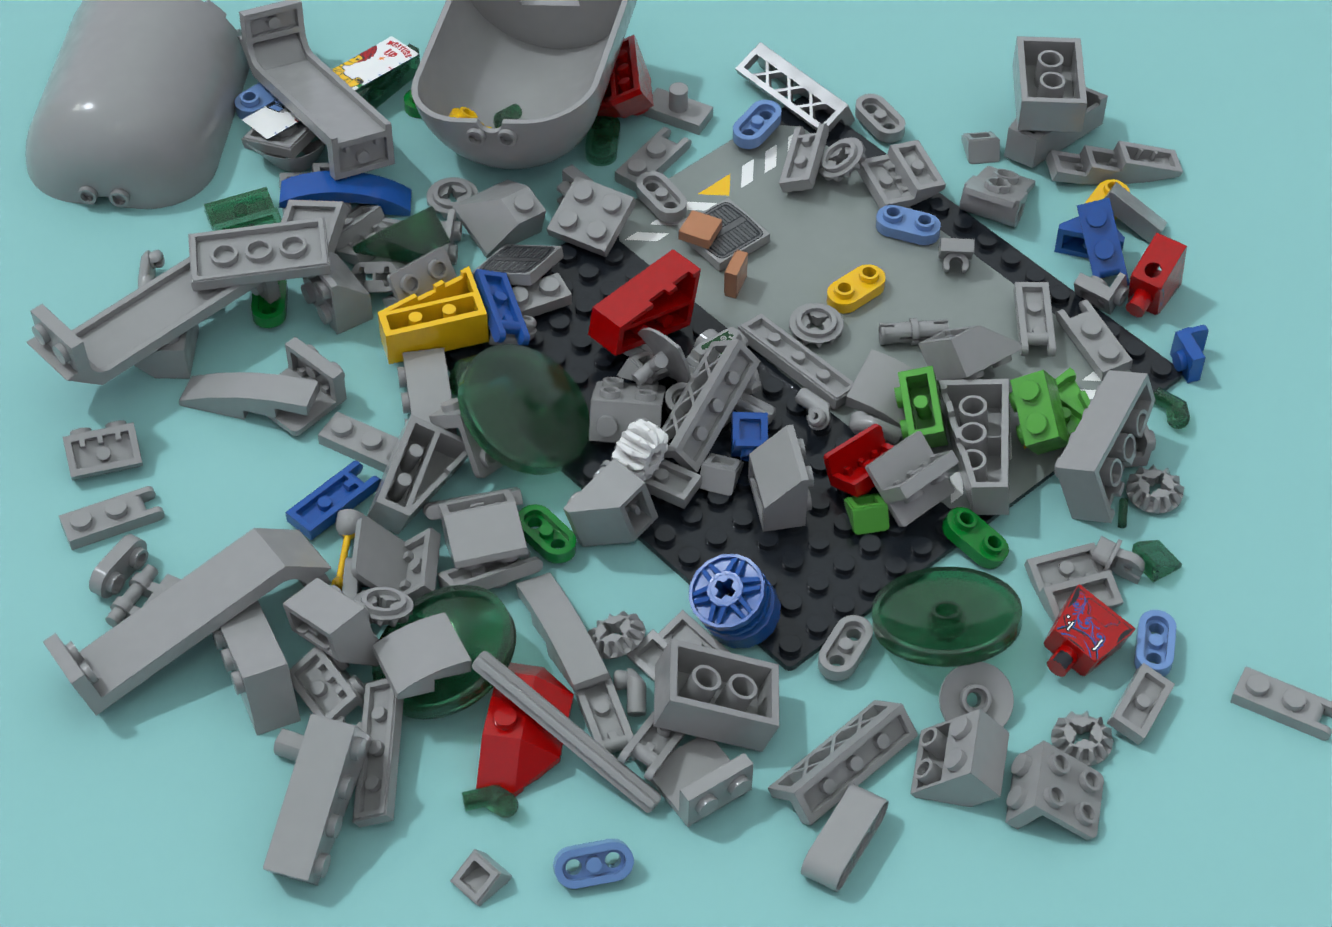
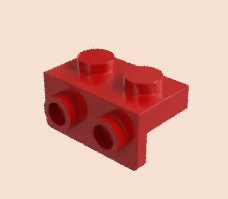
(848, 461)

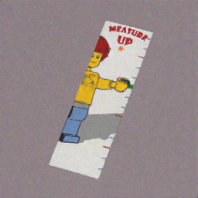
(355, 72)

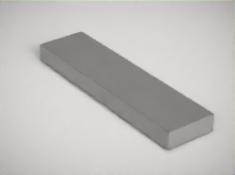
(796, 360)
(378, 777)

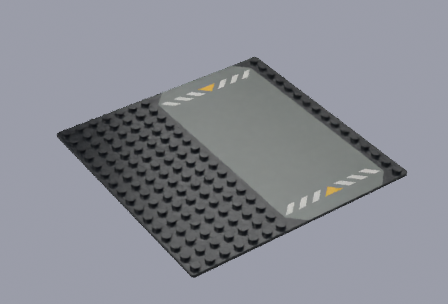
(814, 240)

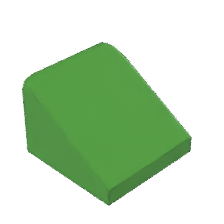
(867, 513)

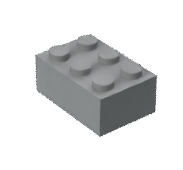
(1049, 84)
(716, 695)

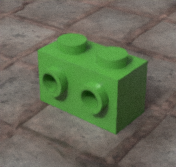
(921, 405)
(1039, 412)

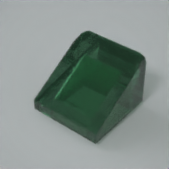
(1157, 559)

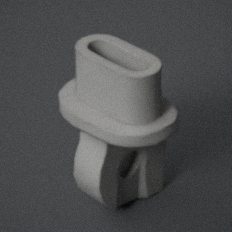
(1118, 560)

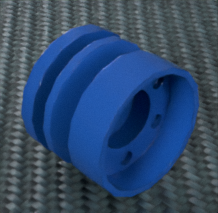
(746, 615)

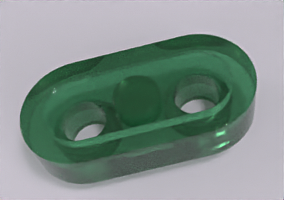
(603, 141)

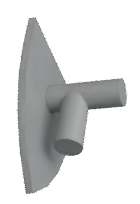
(667, 355)

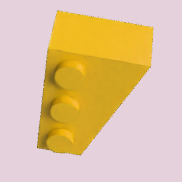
(444, 318)

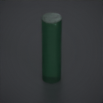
(1122, 514)

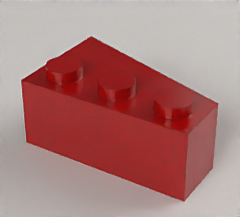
(654, 298)

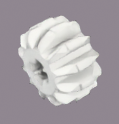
(641, 448)

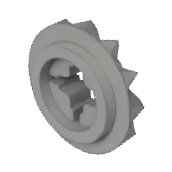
(833, 161)
(440, 191)
(818, 315)
(1162, 499)
(392, 605)
(614, 645)
(1087, 751)

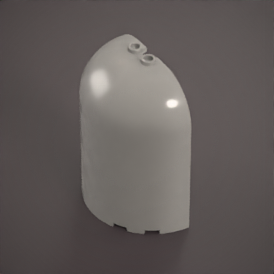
(528, 53)
(137, 103)

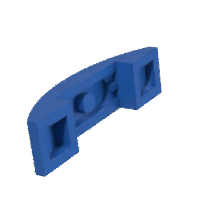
(360, 188)

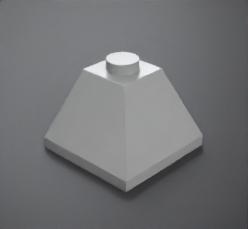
(501, 215)

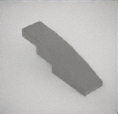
(1125, 163)
(247, 392)
(563, 632)

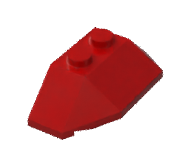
(629, 85)
(513, 744)

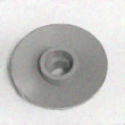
(986, 682)

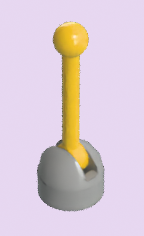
(346, 528)

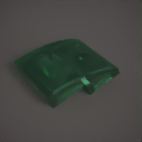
(242, 210)

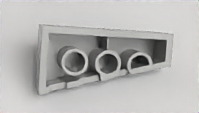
(979, 433)
(1104, 445)
(258, 669)
(317, 799)

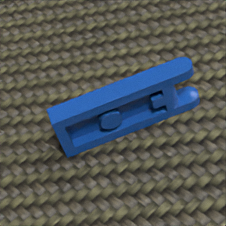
(1102, 239)
(501, 306)
(321, 506)

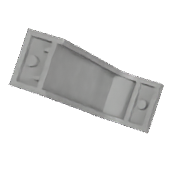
(282, 61)
(133, 325)
(186, 613)

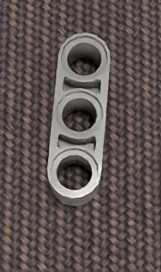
(844, 837)

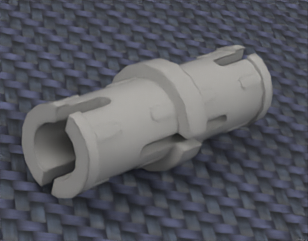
(910, 331)

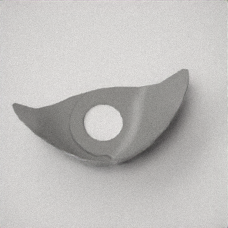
(300, 164)

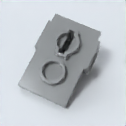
(996, 195)

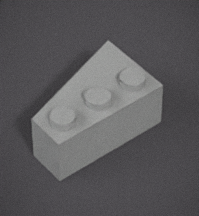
(1034, 146)
(415, 472)

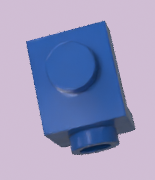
(1188, 353)
(747, 432)

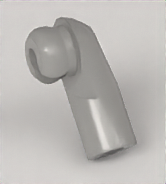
(818, 409)
(861, 420)

